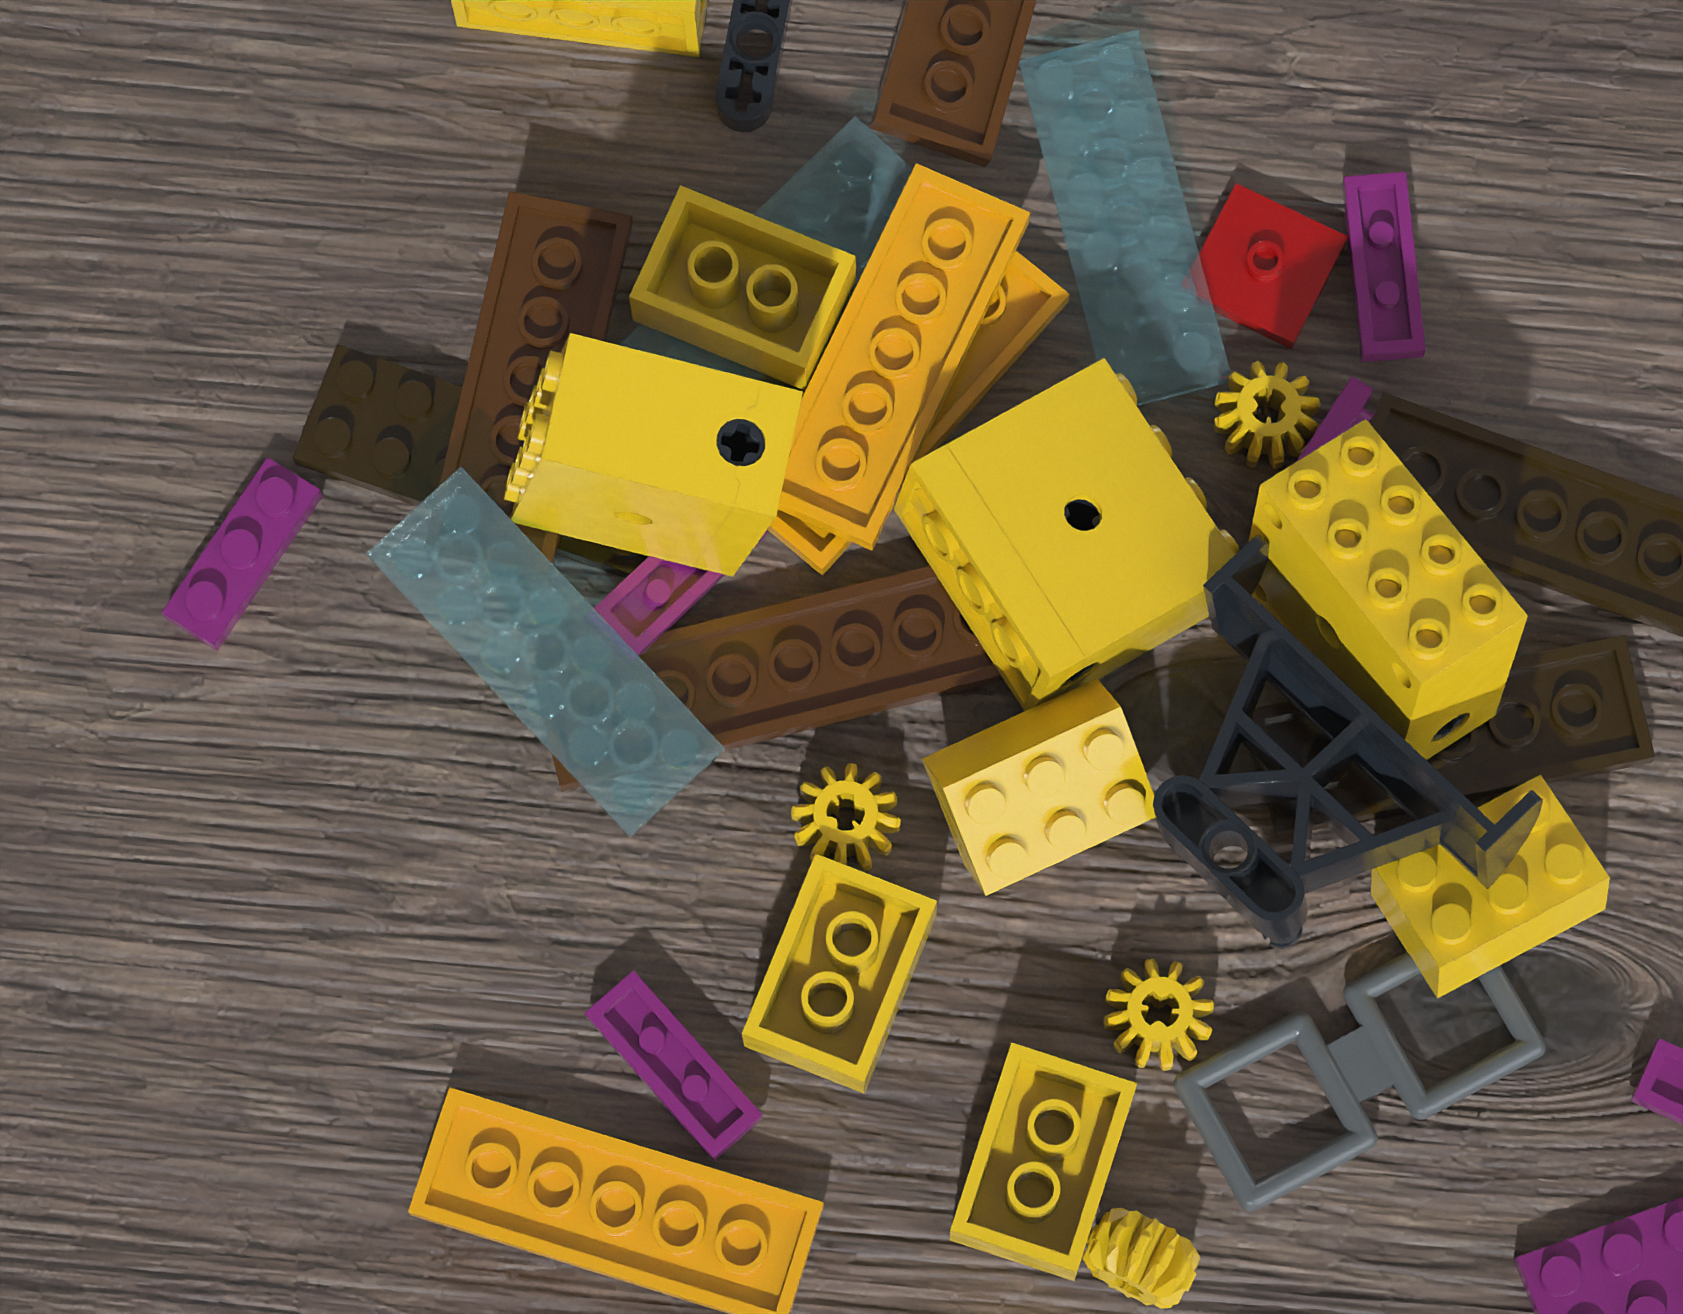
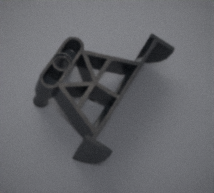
(1264, 888)

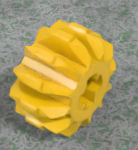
(1267, 391)
(867, 807)
(1158, 1036)
(1141, 1258)

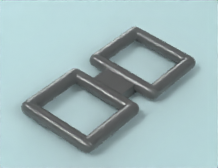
(1349, 1074)

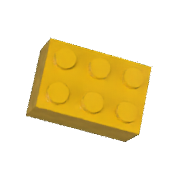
(743, 287)
(1041, 786)
(1462, 928)
(839, 973)
(1042, 1161)

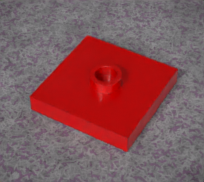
(1267, 264)

